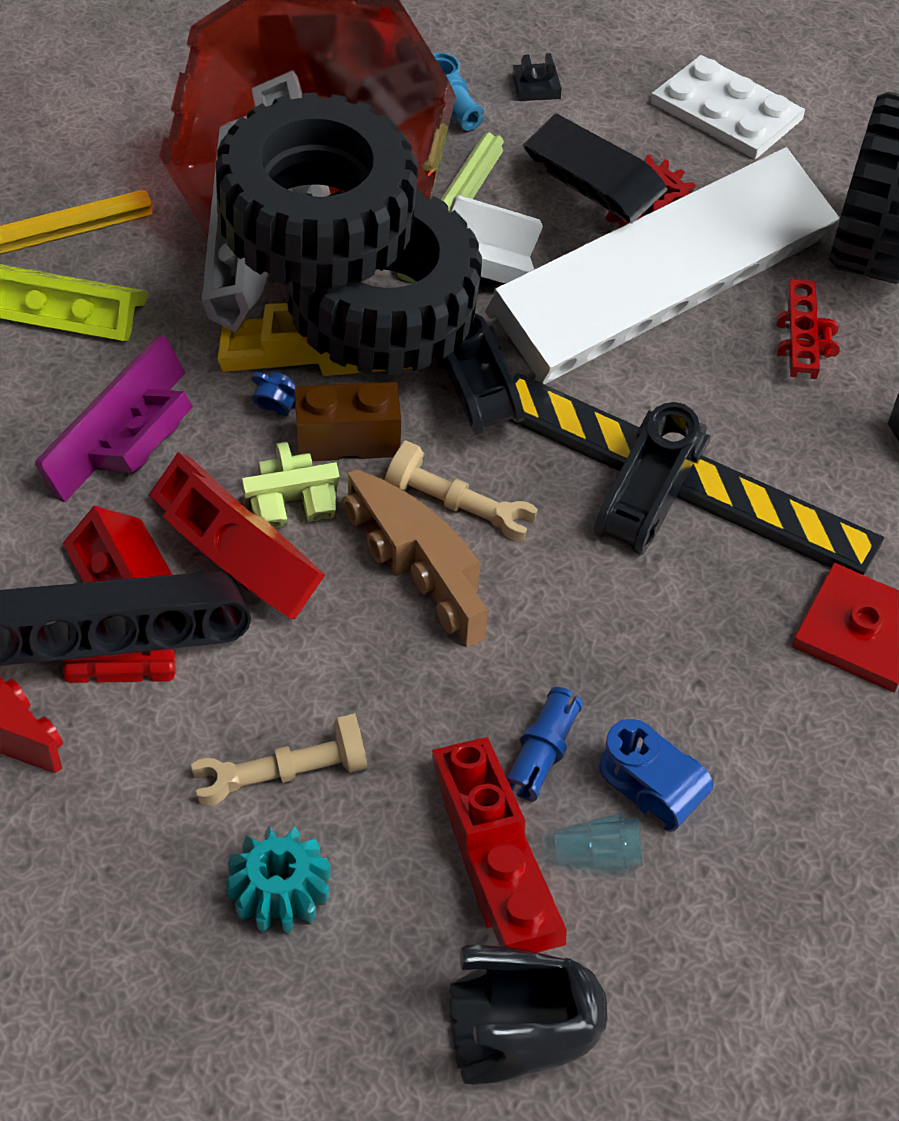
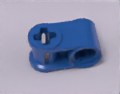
(655, 776)

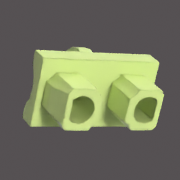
(290, 480)

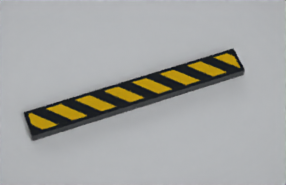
(708, 483)

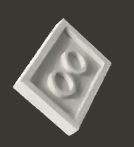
(727, 106)

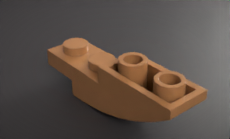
(420, 542)

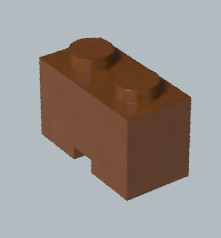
(348, 420)

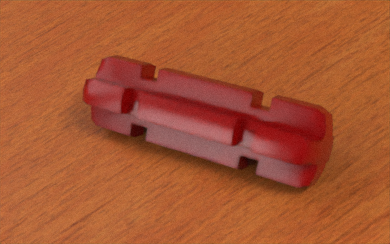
(122, 667)

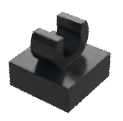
(536, 80)

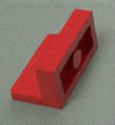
(113, 548)

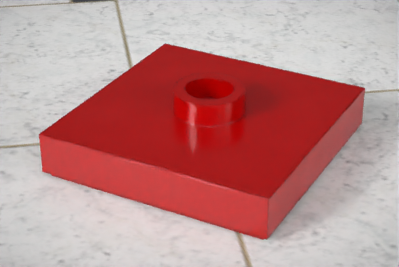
(854, 627)

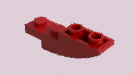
(234, 537)
(495, 848)

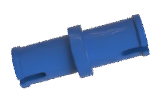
(544, 743)

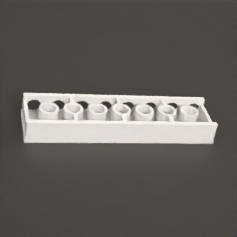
(661, 265)

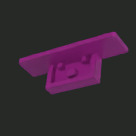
(120, 423)

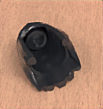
(522, 1013)

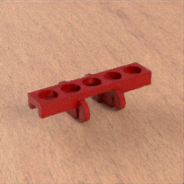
(806, 326)

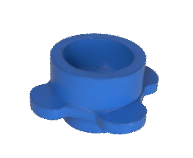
(274, 392)

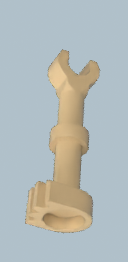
(406, 472)
(346, 749)

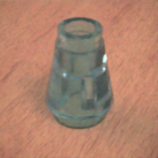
(601, 843)

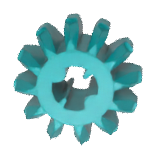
(276, 896)

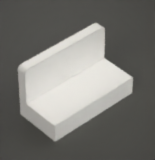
(503, 238)

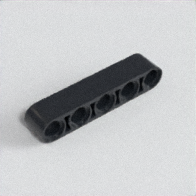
(596, 168)
(136, 619)

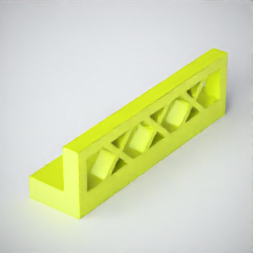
(68, 302)

